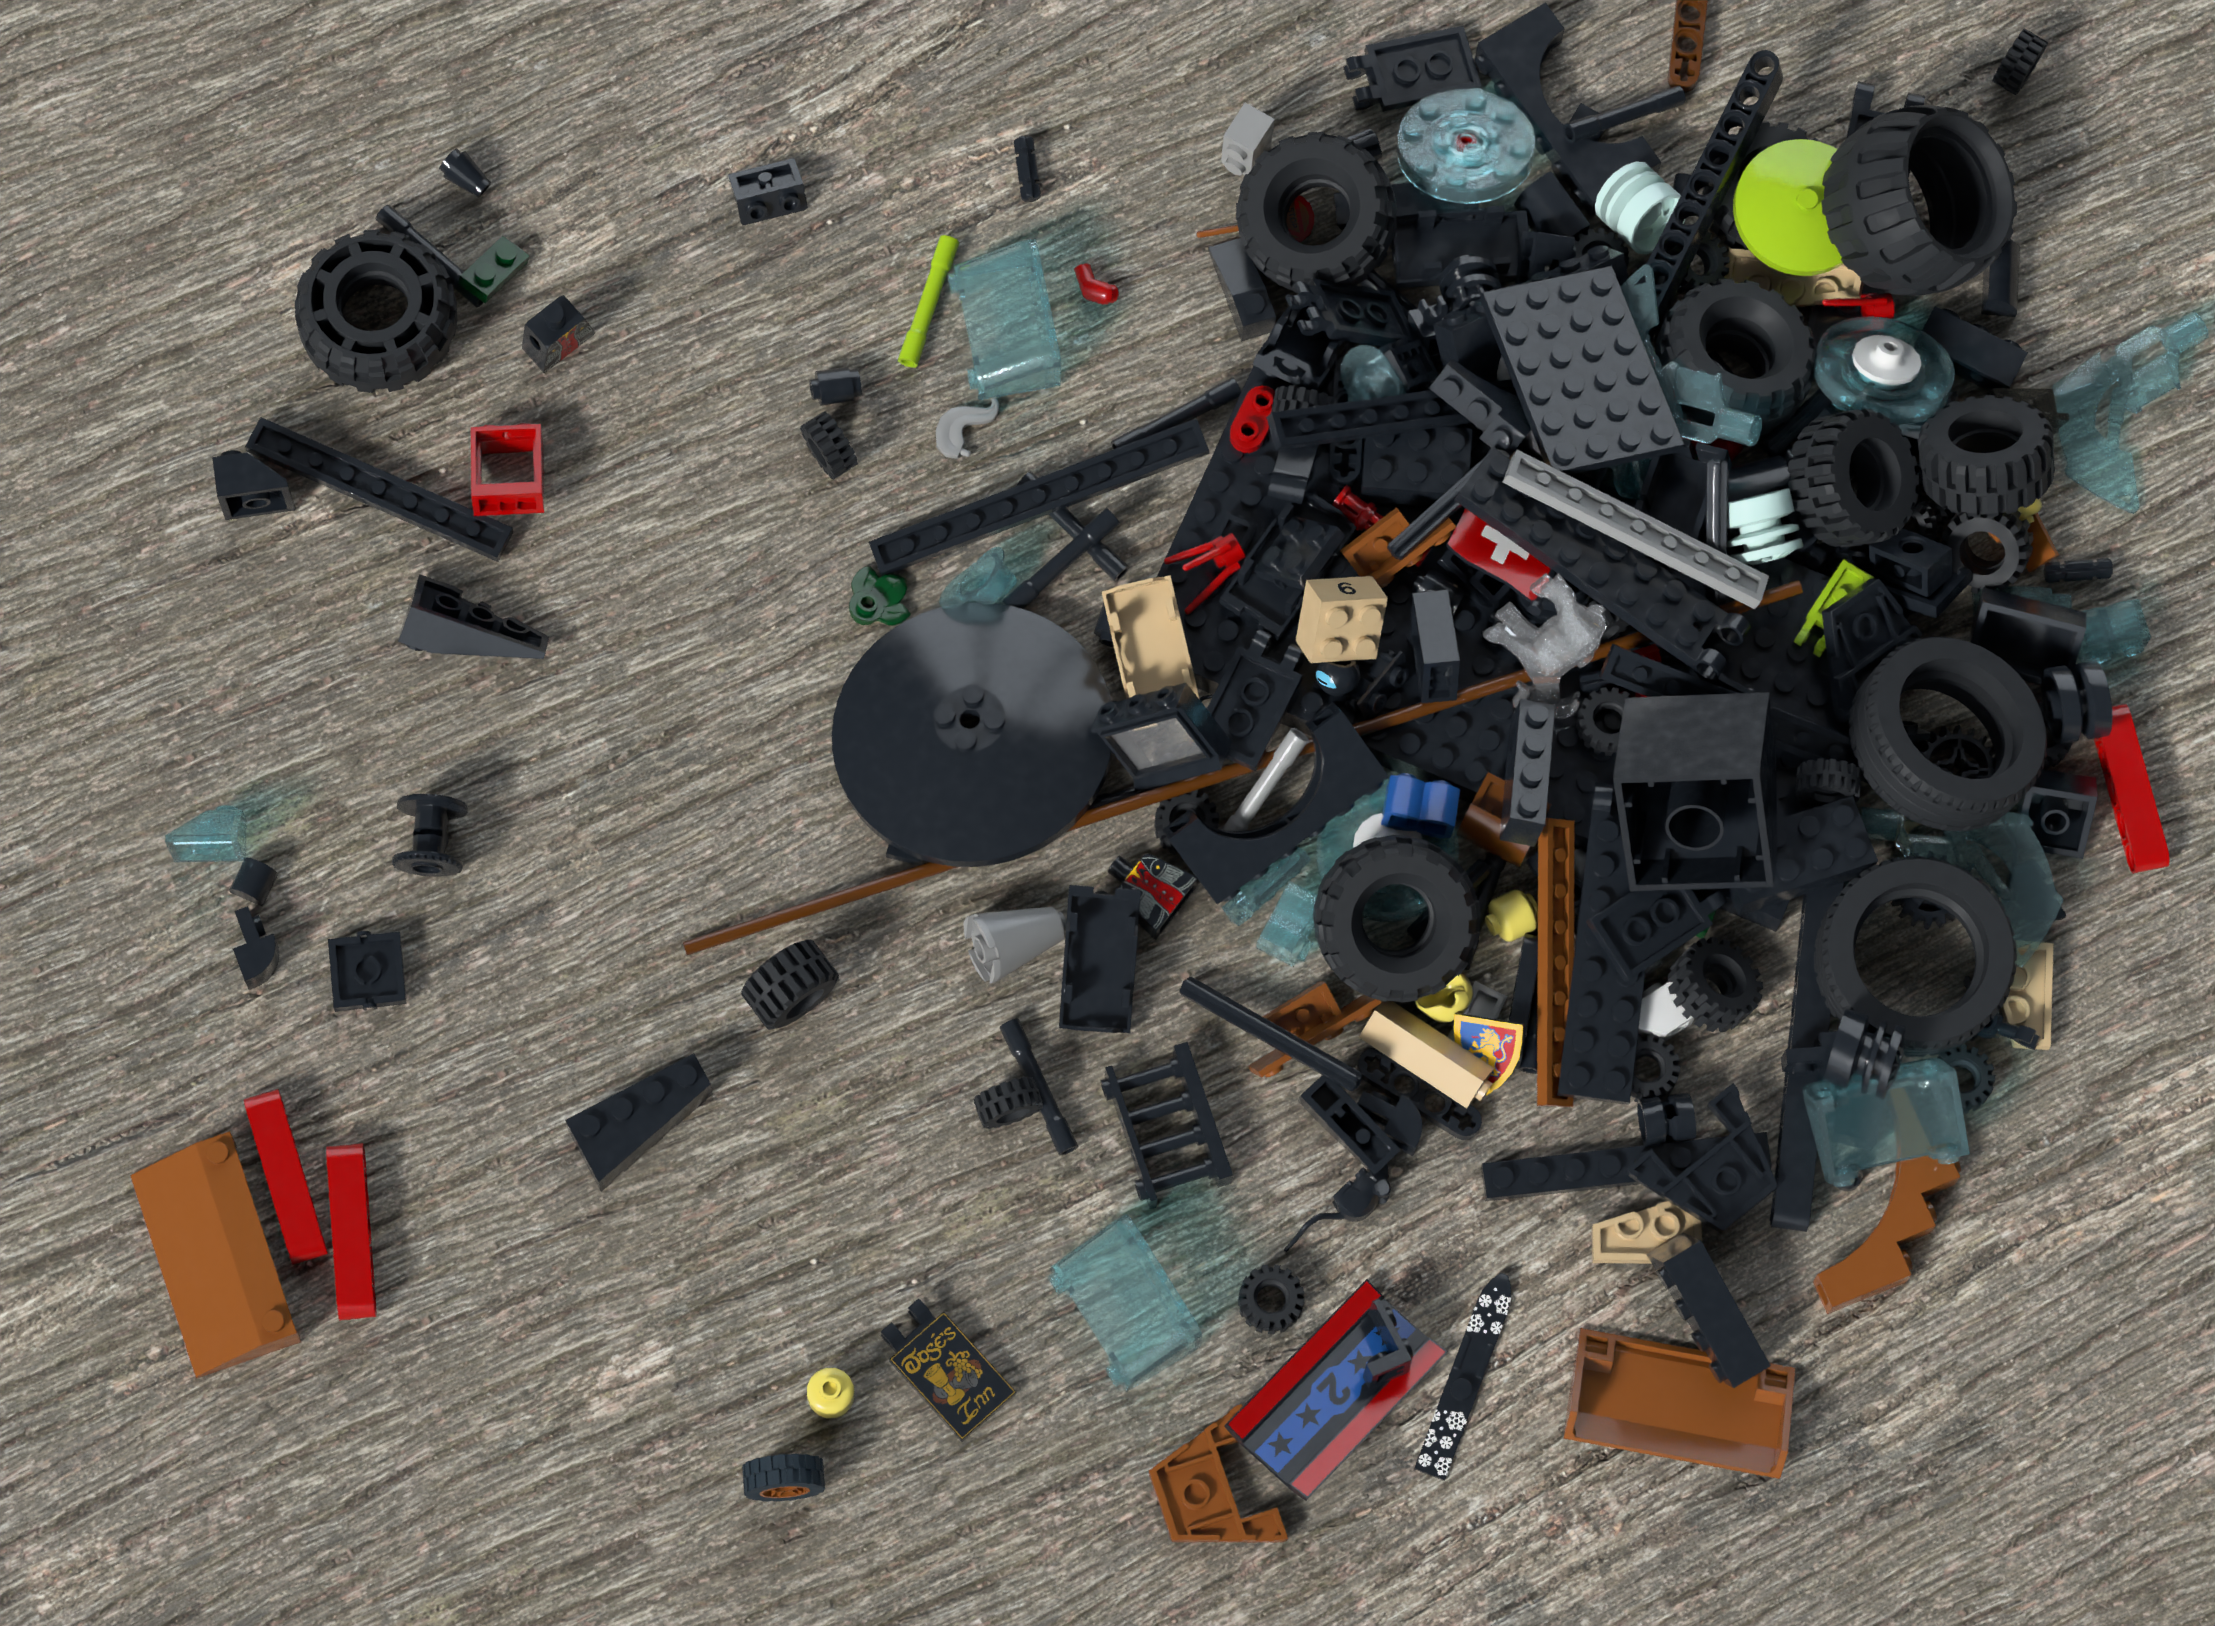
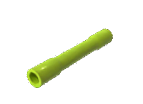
(940, 266)

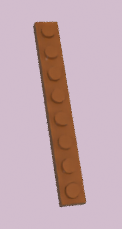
(1554, 953)

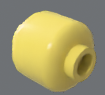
(1512, 915)
(830, 1393)

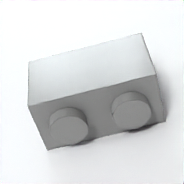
(1246, 139)

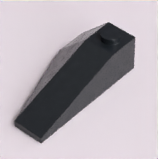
(448, 624)

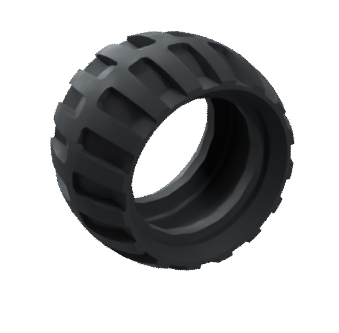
(1963, 187)

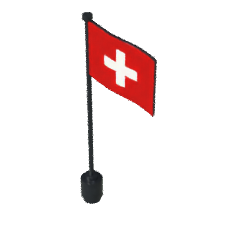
(1500, 557)

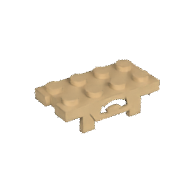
(1148, 636)

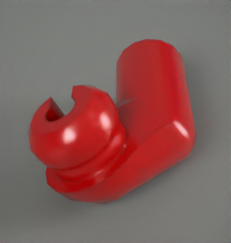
(1093, 289)

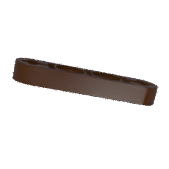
(1693, 30)

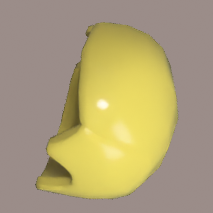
(1448, 1001)

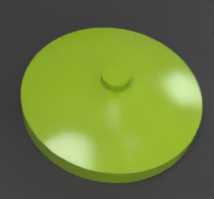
(1781, 208)

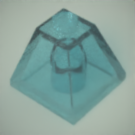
(210, 837)

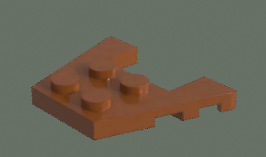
(1199, 1498)

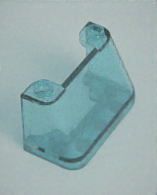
(1008, 321)
(1914, 1120)
(1127, 1303)

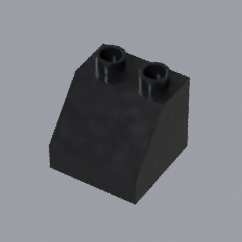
(1698, 791)

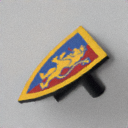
(1492, 1041)

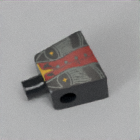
(558, 332)
(1161, 886)

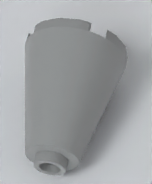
(1011, 938)

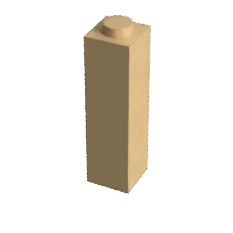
(1427, 1053)

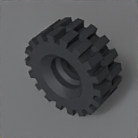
(1727, 971)

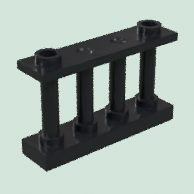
(1202, 1133)

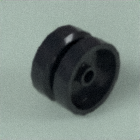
(2076, 702)

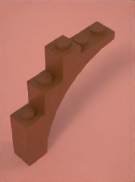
(1879, 1261)

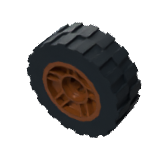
(783, 1477)

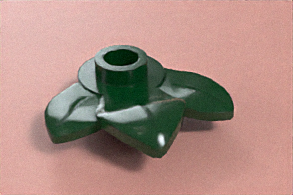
(881, 594)

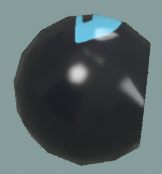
(1338, 677)

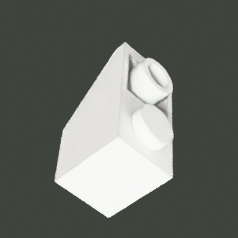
(1660, 1015)

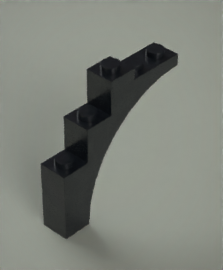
(1487, 407)

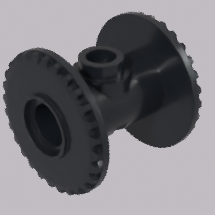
(430, 835)

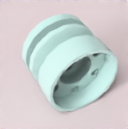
(1636, 205)
(1761, 527)

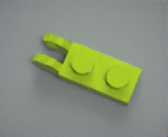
(1843, 581)

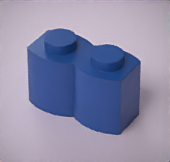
(1420, 806)

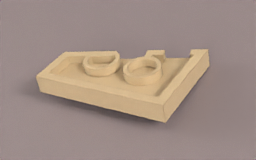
(2031, 995)
(1638, 1233)

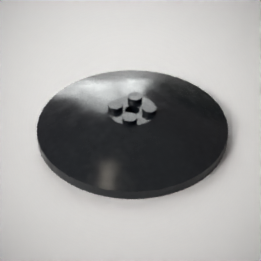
(982, 789)

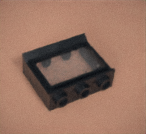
(1163, 736)

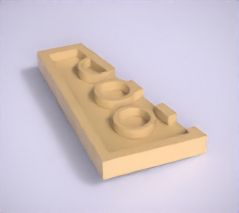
(1796, 289)

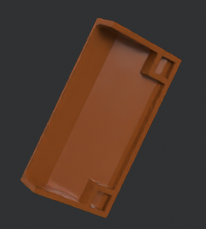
(214, 1256)
(1672, 1407)

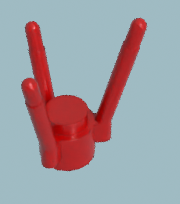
(1871, 304)
(1223, 551)

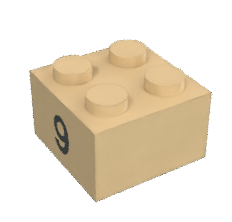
(1341, 619)

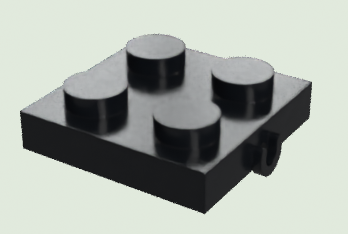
(1298, 552)
(367, 971)

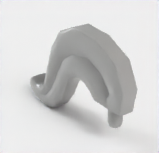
(951, 426)

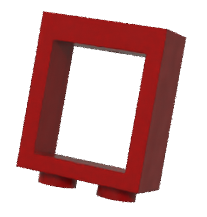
(507, 497)

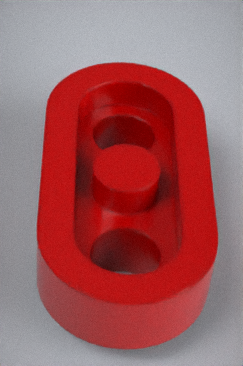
(1254, 417)

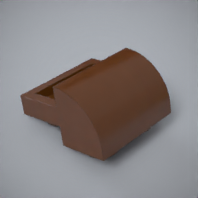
(1483, 822)

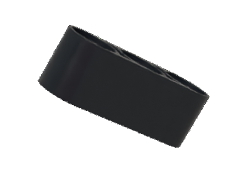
(1292, 473)

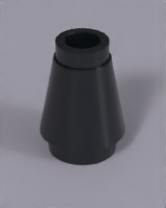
(464, 172)

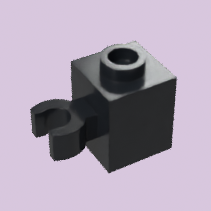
(1422, 321)

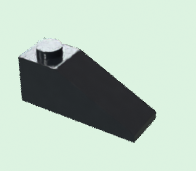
(1243, 289)
(1348, 1124)

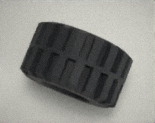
(1985, 573)
(790, 984)

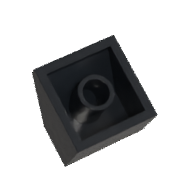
(249, 487)
(2061, 811)

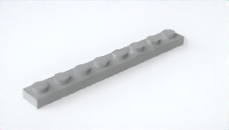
(1636, 529)

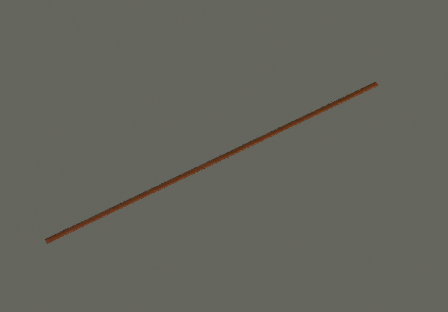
(1177, 788)

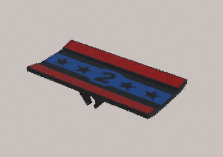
(1318, 1402)

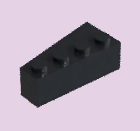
(637, 1118)
(1709, 1309)

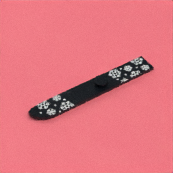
(1465, 1378)

